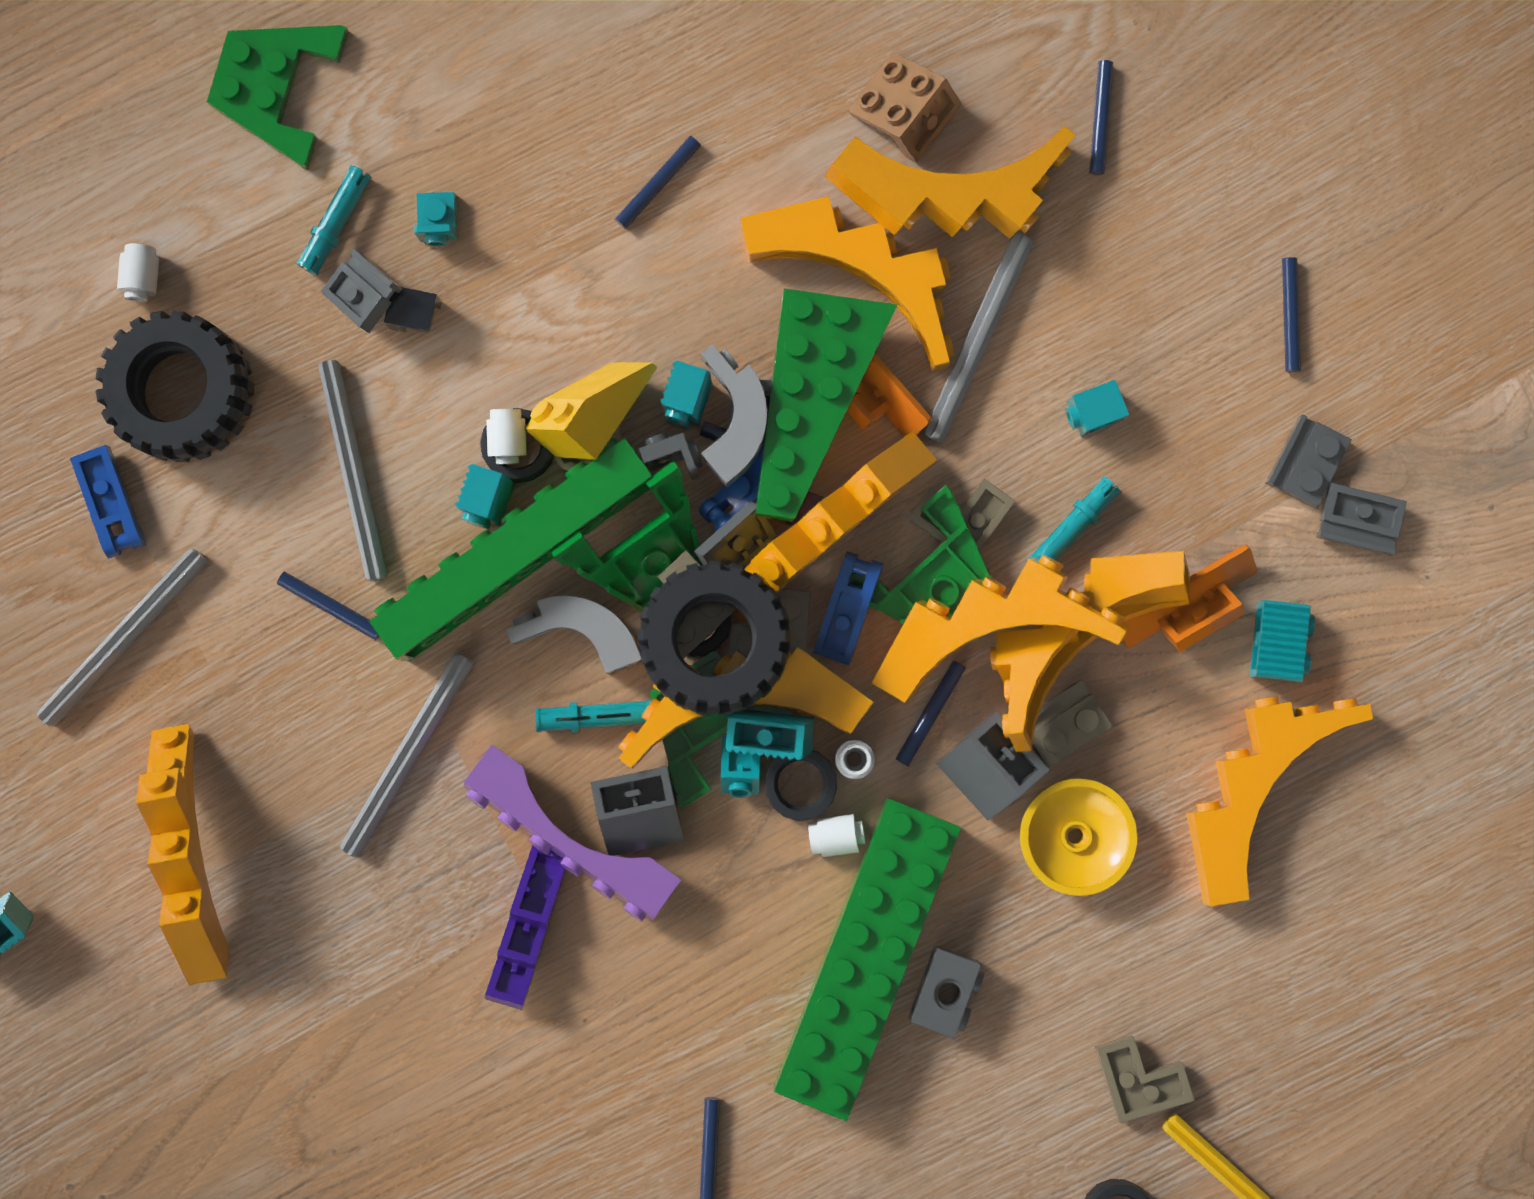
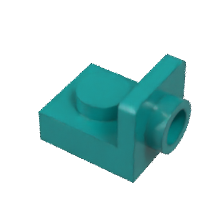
(436, 218)
(739, 773)

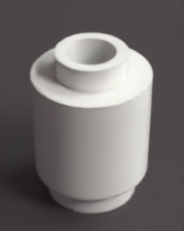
(138, 272)
(506, 435)
(865, 765)
(836, 835)

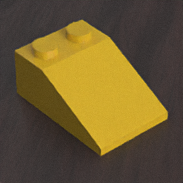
(588, 412)

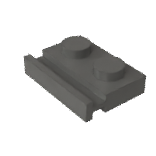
(360, 290)
(1308, 461)
(1361, 519)

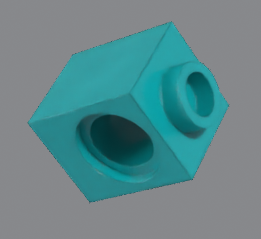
(1096, 408)

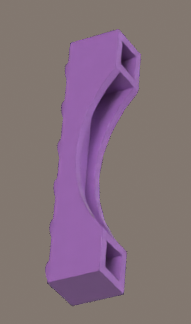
(635, 881)

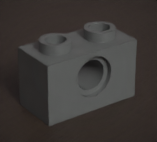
(942, 968)

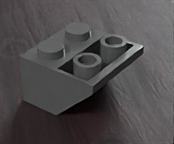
(990, 768)
(637, 811)

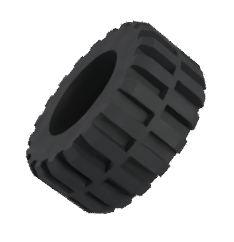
(135, 358)
(705, 585)

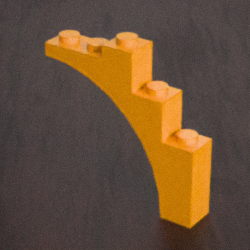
(901, 193)
(812, 234)
(841, 513)
(1035, 599)
(1035, 657)
(802, 687)
(1277, 737)
(176, 857)

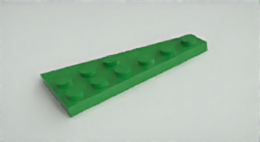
(816, 372)

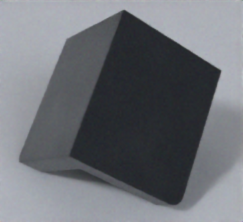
(411, 310)

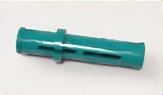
(327, 232)
(1084, 514)
(548, 720)

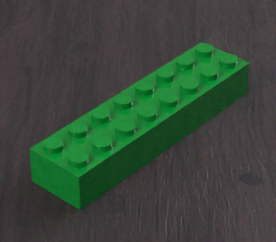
(511, 552)
(866, 959)

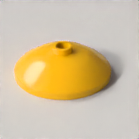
(1105, 843)

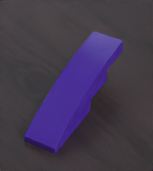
(526, 929)

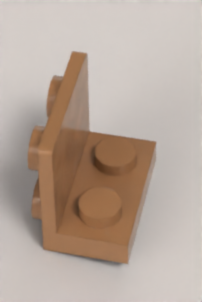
(906, 104)

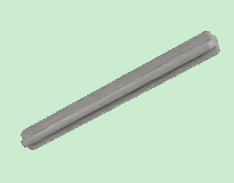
(978, 337)
(352, 470)
(122, 637)
(406, 755)

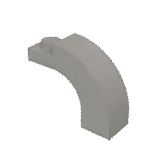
(744, 438)
(605, 630)

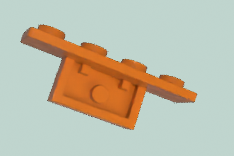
(884, 394)
(1209, 608)

